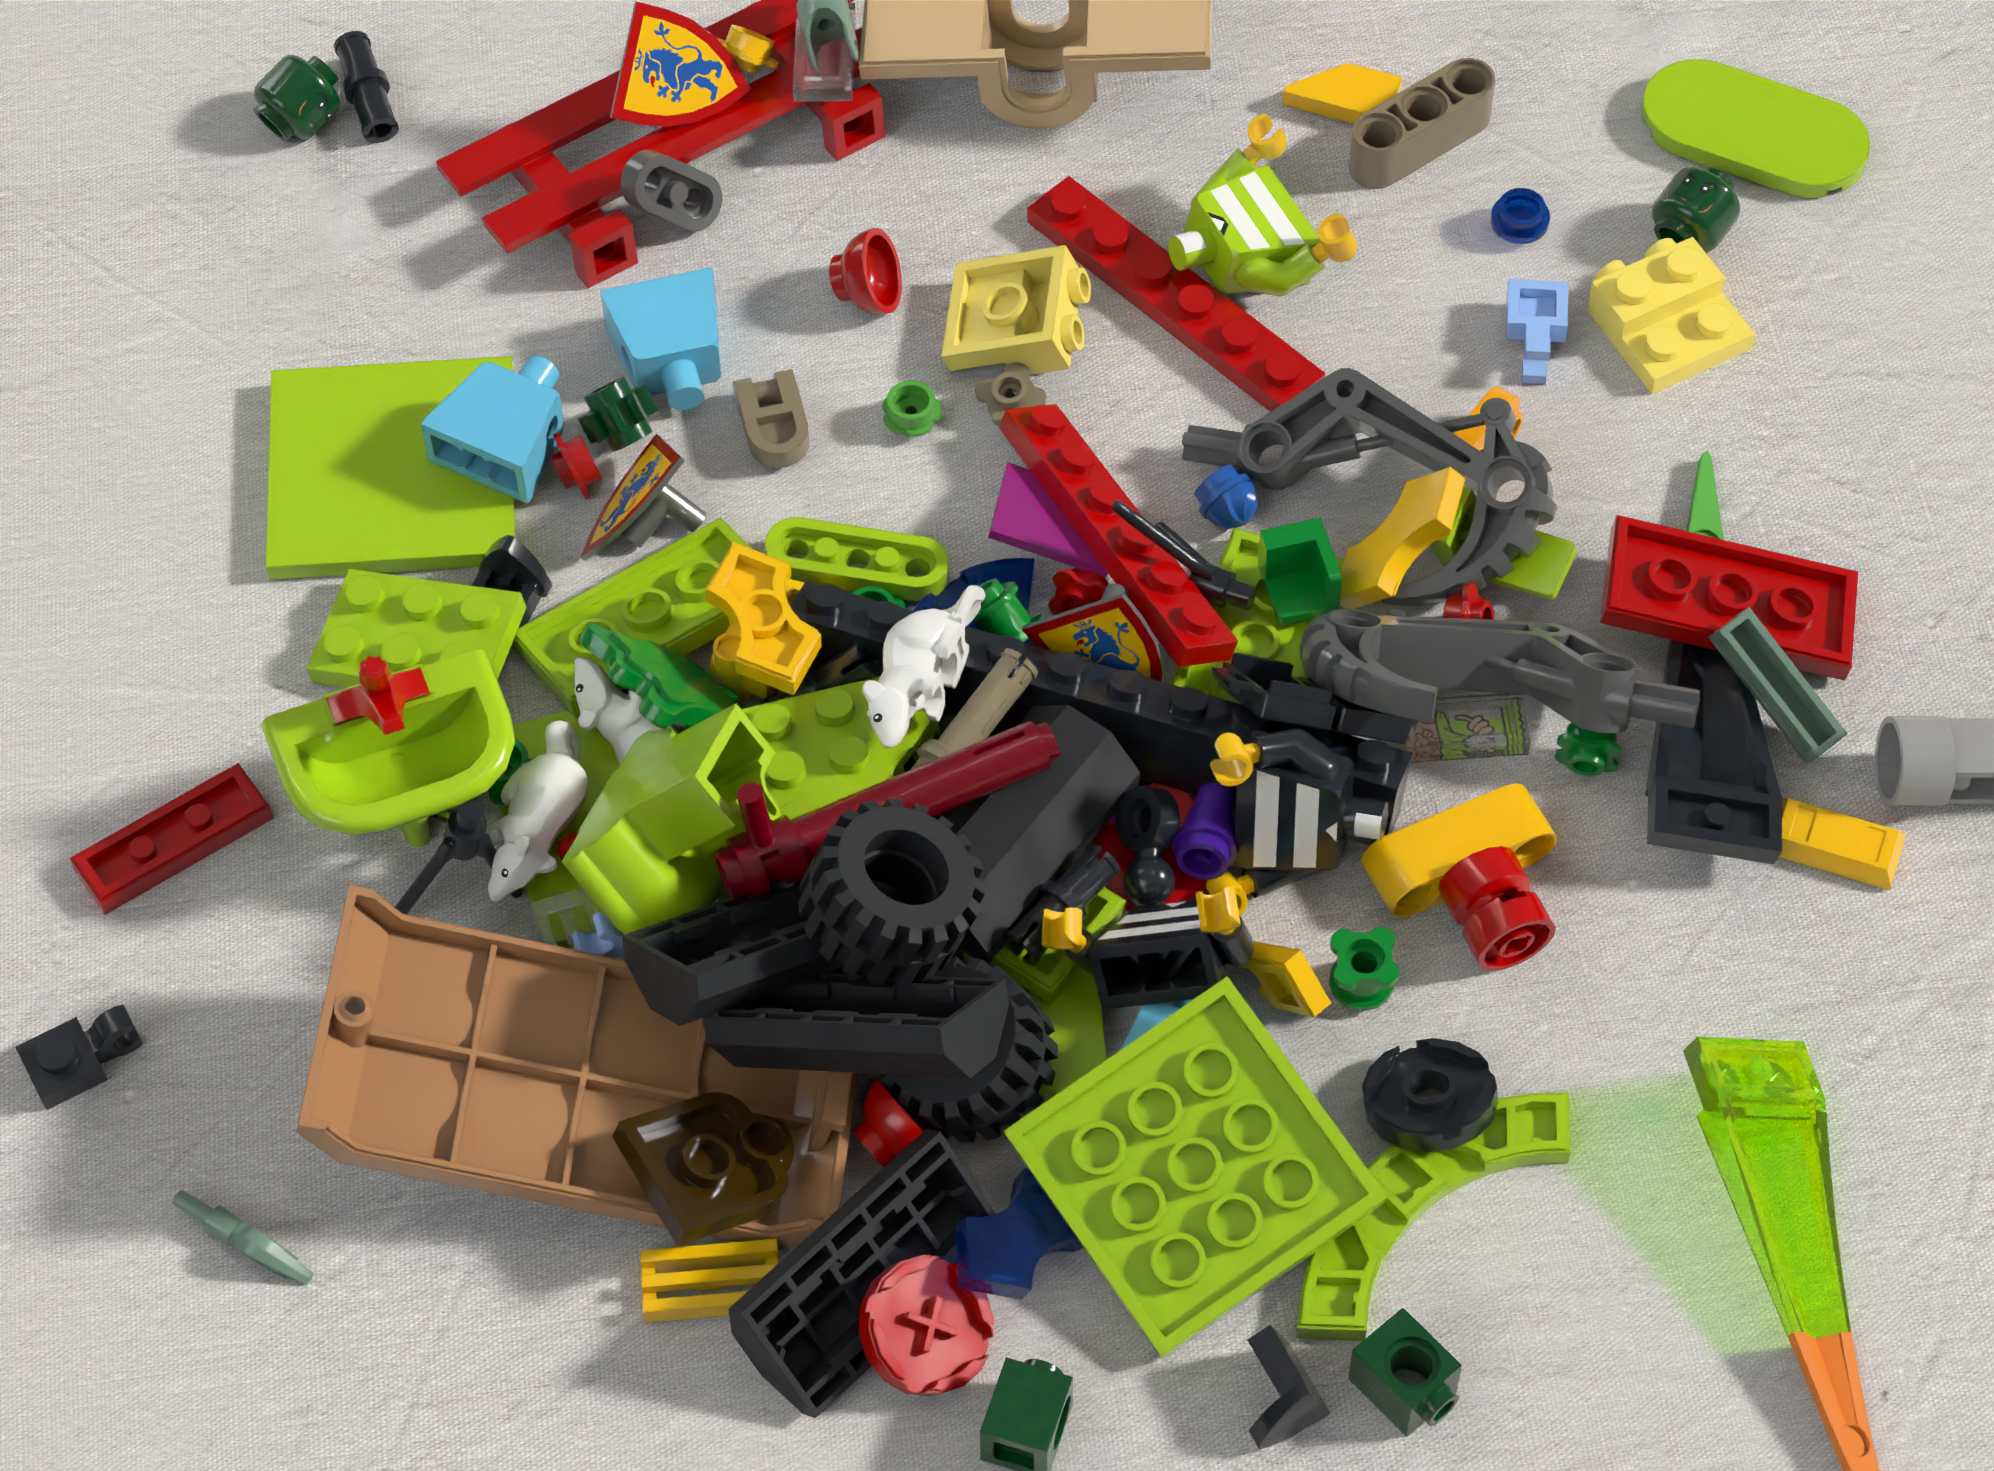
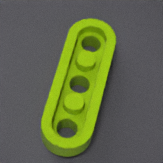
(835, 546)

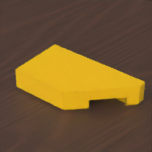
(1342, 91)
(1287, 979)

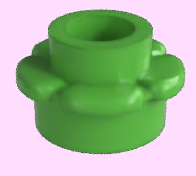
(911, 397)

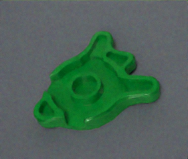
(666, 681)

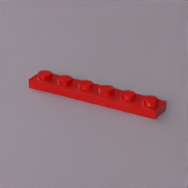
(1172, 298)
(1084, 494)

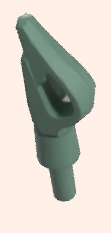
(244, 1238)

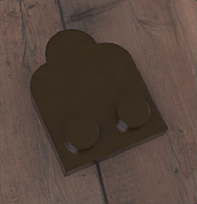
(707, 1163)

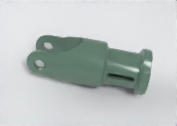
(822, 23)

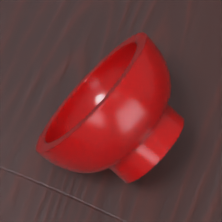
(868, 273)
(886, 1125)

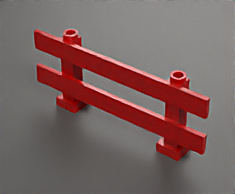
(571, 201)

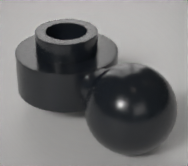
(1148, 825)

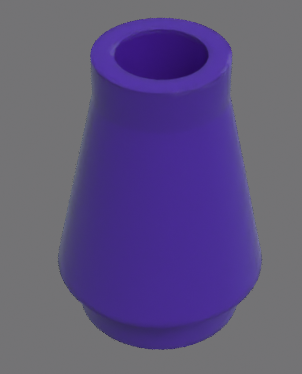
(1207, 836)

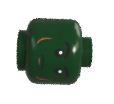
(297, 97)
(1696, 206)

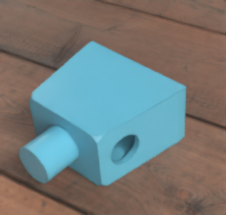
(667, 334)
(499, 426)

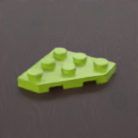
(829, 747)

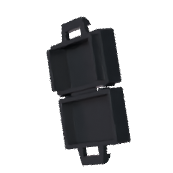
(1276, 695)

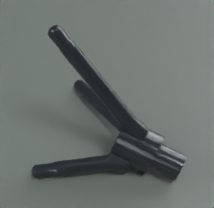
(1215, 583)
(463, 840)

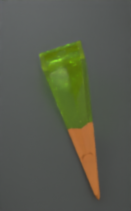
(1773, 1154)

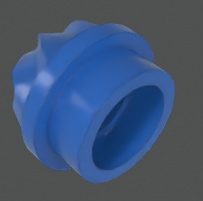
(1227, 498)

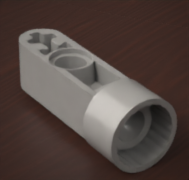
(1935, 761)

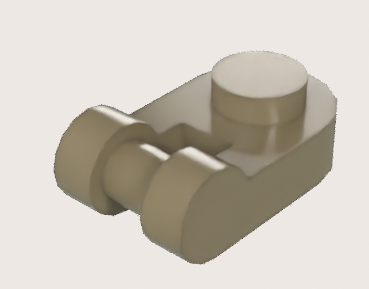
(775, 432)

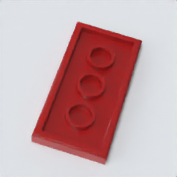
(1694, 583)

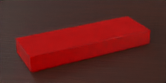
(171, 838)

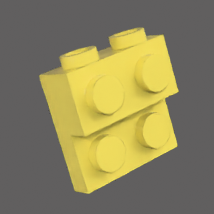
(1016, 311)
(1668, 313)

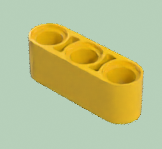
(1414, 859)

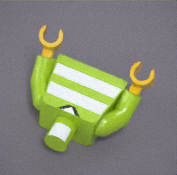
(1251, 229)

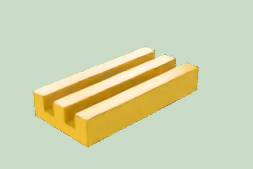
(697, 1258)

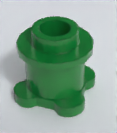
(1002, 611)
(1364, 968)

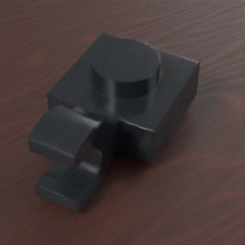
(70, 1060)

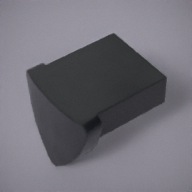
(514, 568)
(1298, 1400)

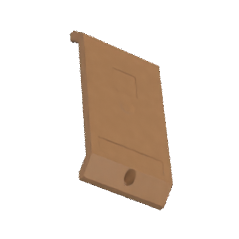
(517, 1061)

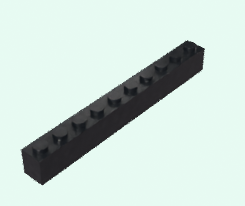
(1158, 724)

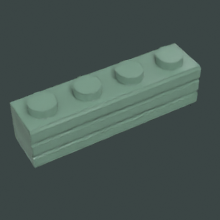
(1777, 685)

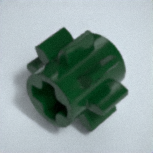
(618, 414)

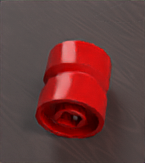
(1498, 910)

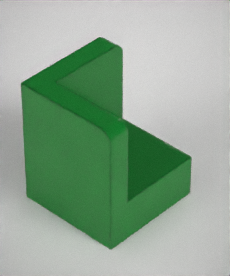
(1299, 571)

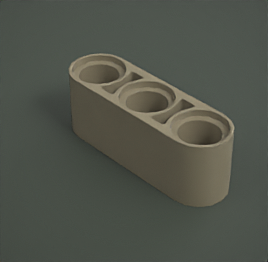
(1421, 123)

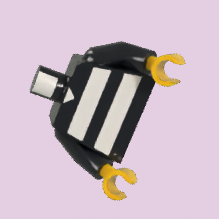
(1289, 809)
(1156, 949)

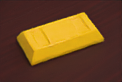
(1840, 843)

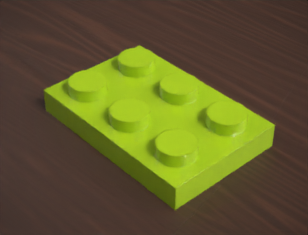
(411, 625)

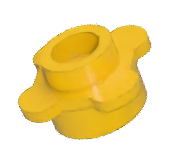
(749, 48)

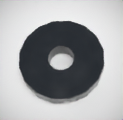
(1437, 1122)

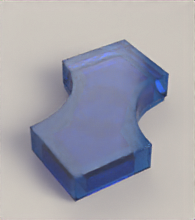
(1002, 1249)

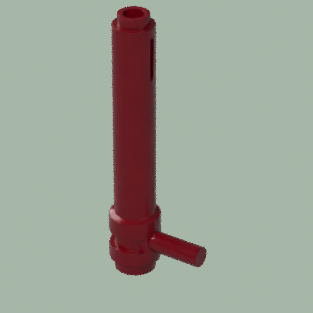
(786, 846)

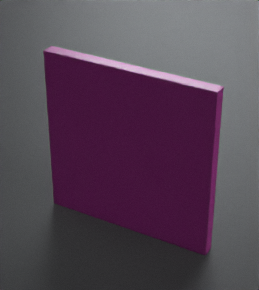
(1033, 522)

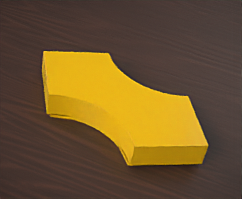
(1420, 517)
(774, 641)

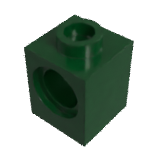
(1399, 1346)
(1026, 1415)

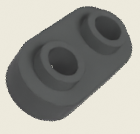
(671, 190)

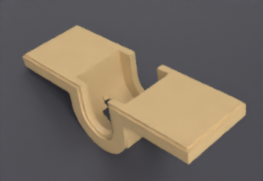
(987, 35)

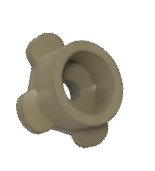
(1012, 379)

